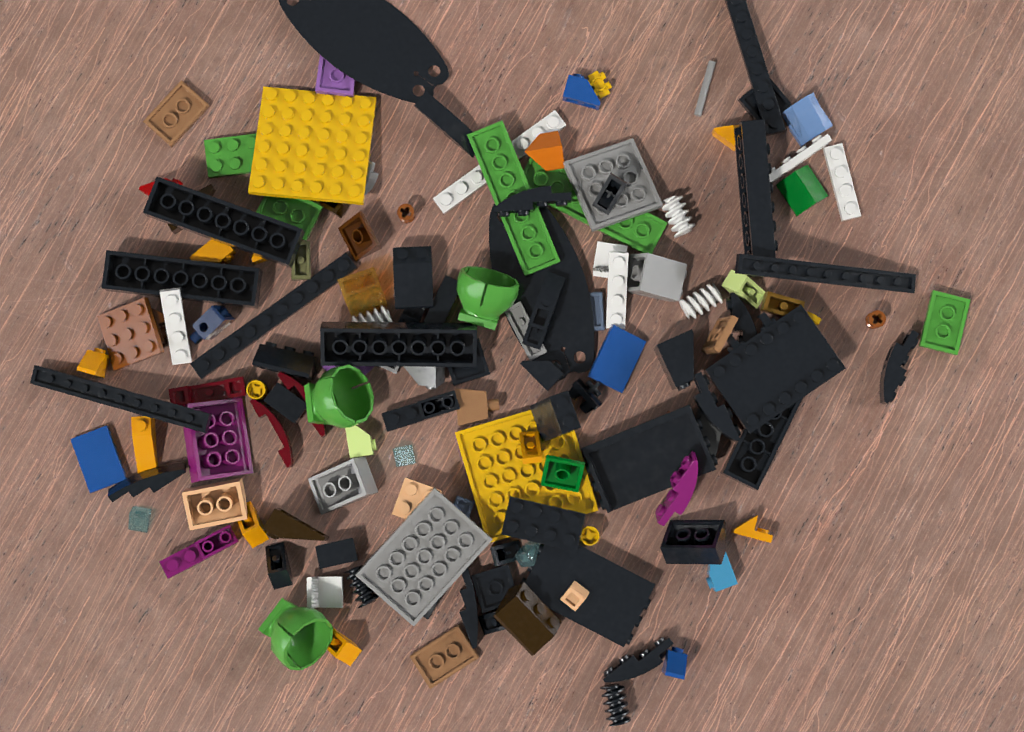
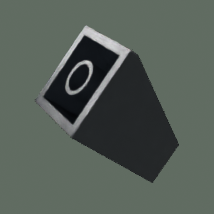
(677, 359)
(555, 416)

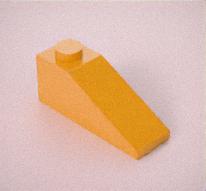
(144, 442)

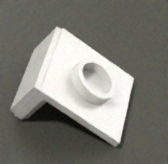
(601, 259)
(325, 592)

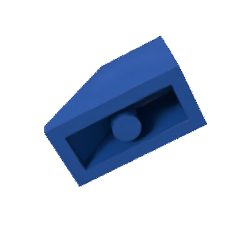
(580, 92)
(675, 663)

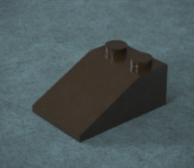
(286, 526)

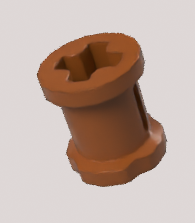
(404, 207)
(880, 321)

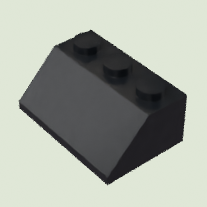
(285, 361)
(694, 542)

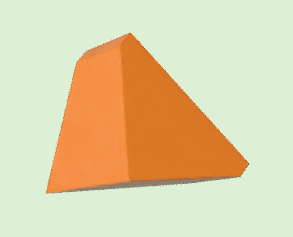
(547, 151)

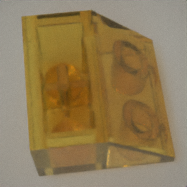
(362, 292)

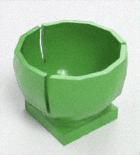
(485, 295)
(335, 401)
(297, 634)

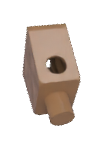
(474, 406)

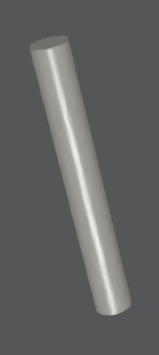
(704, 89)

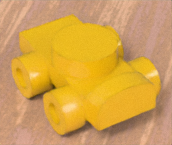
(600, 88)

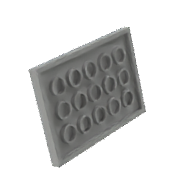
(423, 556)

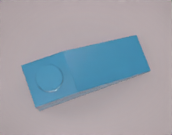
(721, 575)

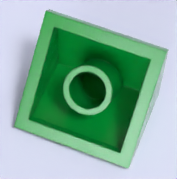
(802, 190)
(562, 473)

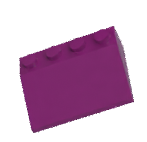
(224, 448)

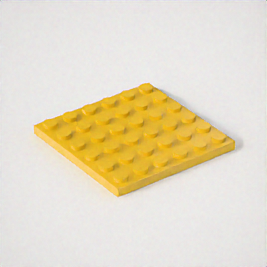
(312, 146)
(497, 470)

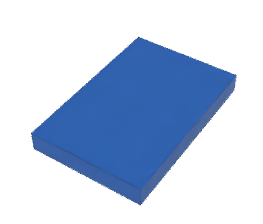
(616, 358)
(98, 459)

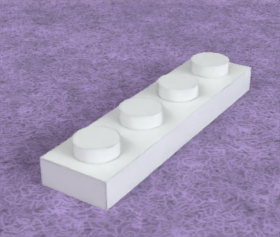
(803, 154)
(841, 182)
(617, 289)
(175, 326)

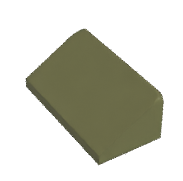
(301, 267)

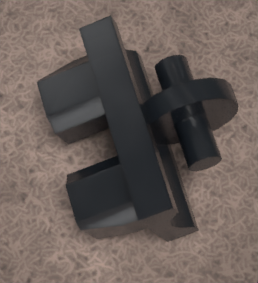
(580, 388)

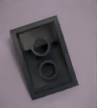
(413, 277)

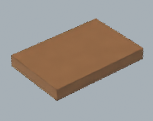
(176, 113)
(719, 334)
(444, 656)

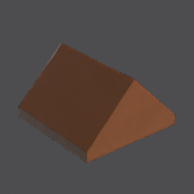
(359, 236)

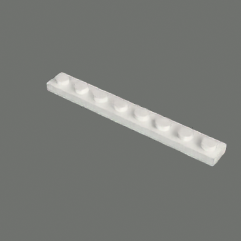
(475, 179)

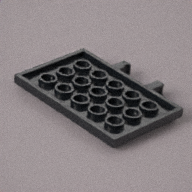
(774, 368)

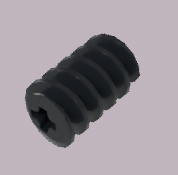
(365, 593)
(616, 704)

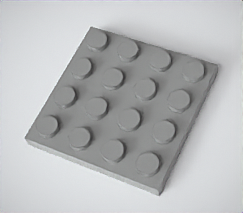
(590, 173)

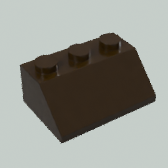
(527, 618)

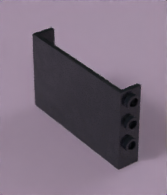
(645, 457)
(614, 592)

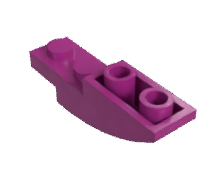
(683, 486)
(198, 551)

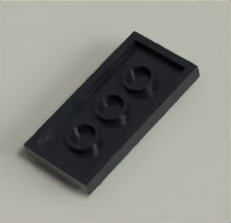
(543, 524)

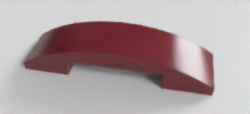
(290, 384)
(207, 392)
(286, 452)

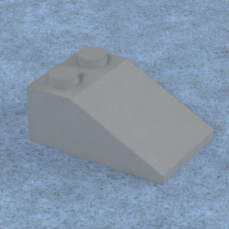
(343, 485)

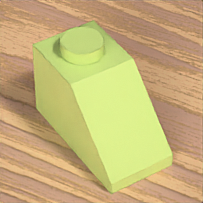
(744, 288)
(359, 442)

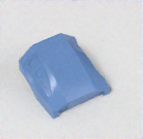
(806, 119)

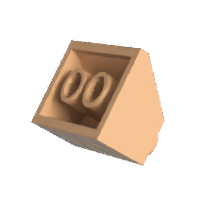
(215, 503)

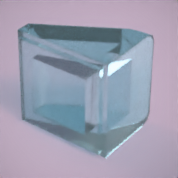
(404, 456)
(139, 519)
(527, 555)

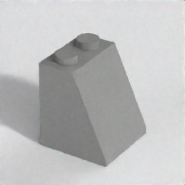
(655, 277)

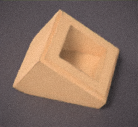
(575, 595)

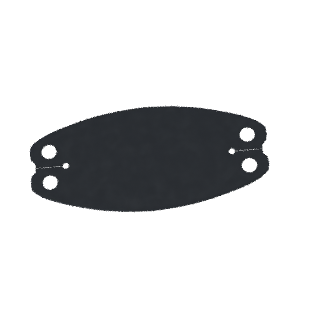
(369, 44)
(573, 317)

